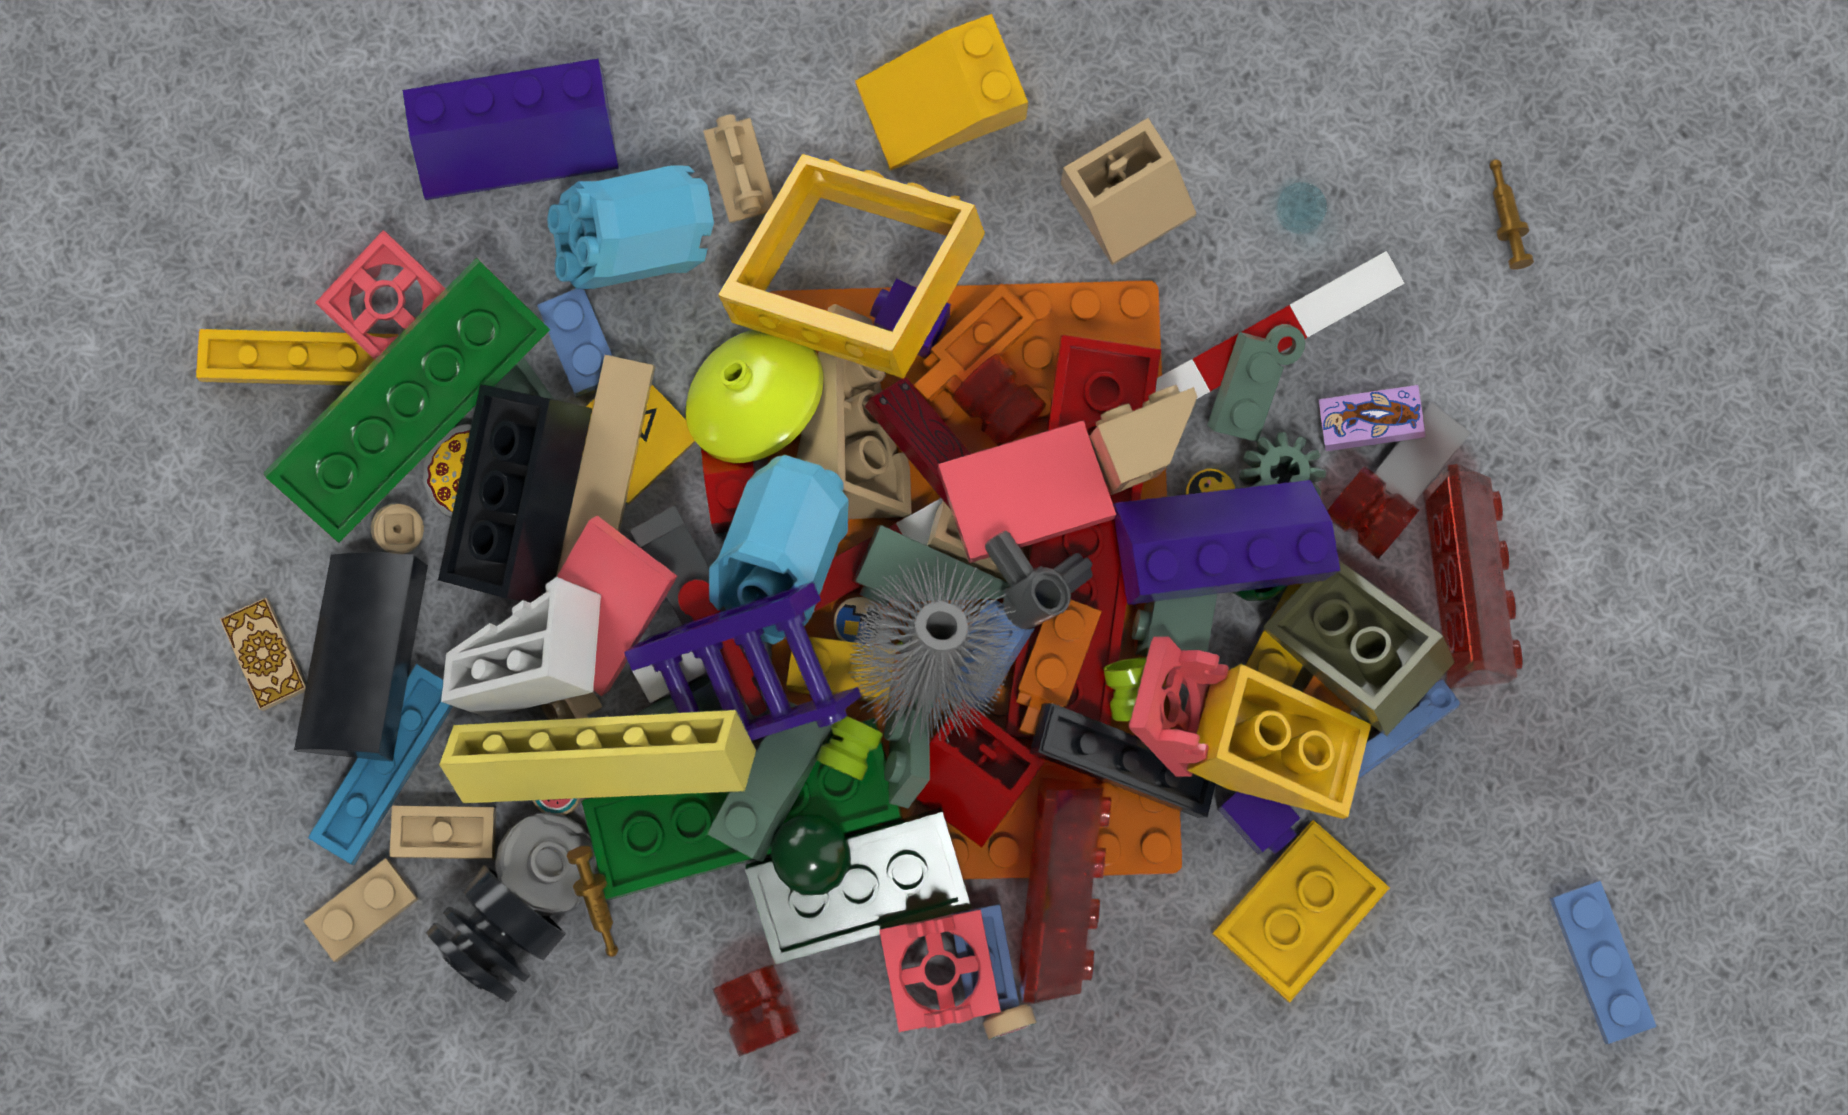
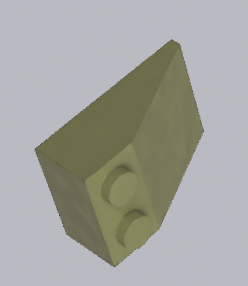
(1362, 646)

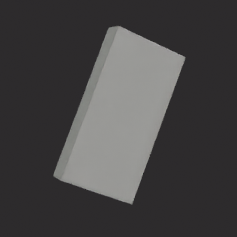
(1418, 461)

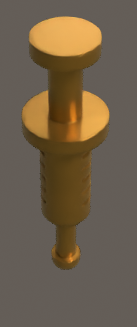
(1511, 225)
(591, 889)

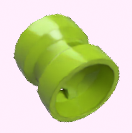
(1125, 679)
(849, 747)

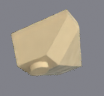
(852, 442)

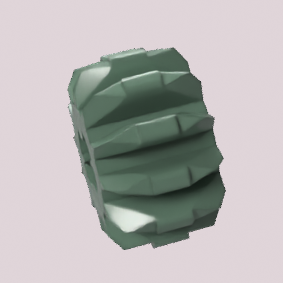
(1268, 459)

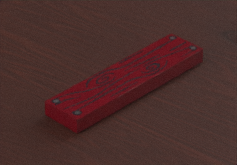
(916, 430)

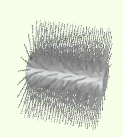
(933, 651)

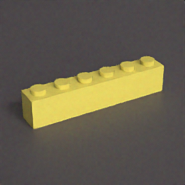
(599, 757)

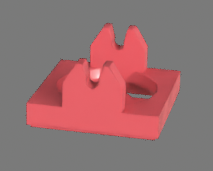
(360, 278)
(1148, 721)
(908, 1011)

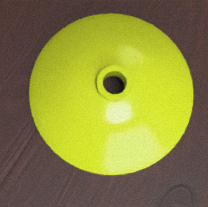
(753, 396)

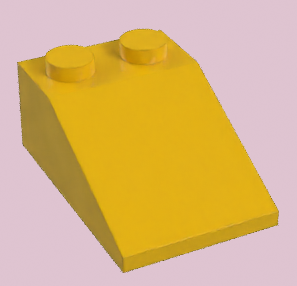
(943, 93)
(1280, 744)

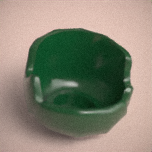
(810, 854)

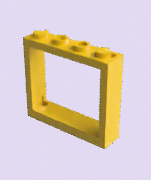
(811, 179)

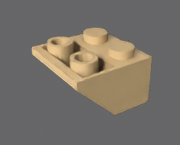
(1128, 191)
(1141, 442)

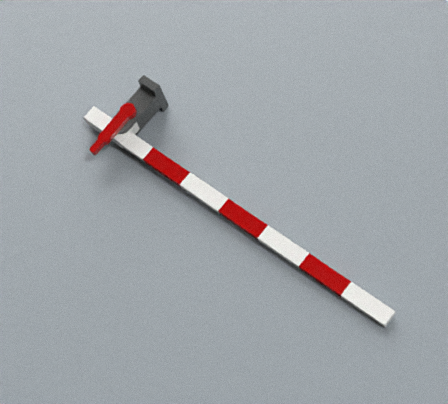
(672, 545)

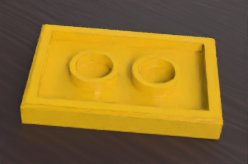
(1300, 911)

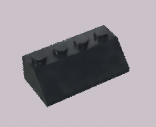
(514, 494)

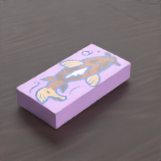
(1372, 418)

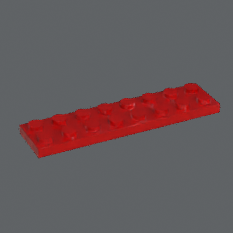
(1087, 383)

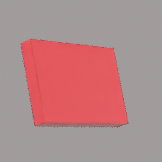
(1028, 489)
(630, 591)

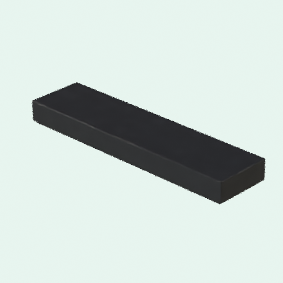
(1116, 759)

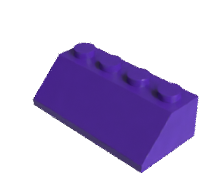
(511, 129)
(1224, 541)

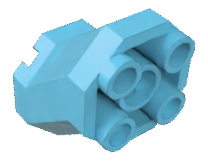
(630, 227)
(780, 535)

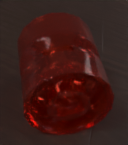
(998, 400)
(1371, 512)
(749, 992)

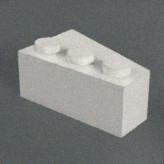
(531, 657)

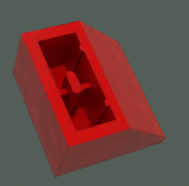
(977, 775)

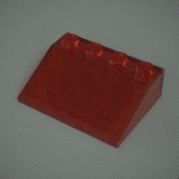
(1470, 578)
(1060, 889)

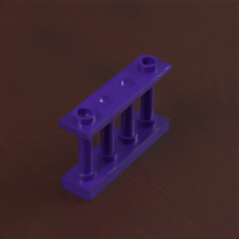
(746, 627)

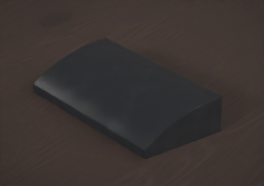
(361, 655)

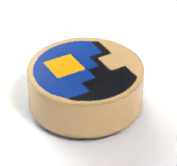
(849, 617)

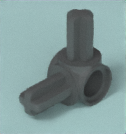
(1036, 592)

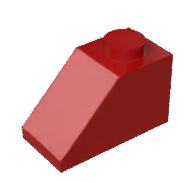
(724, 488)

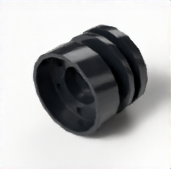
(494, 935)

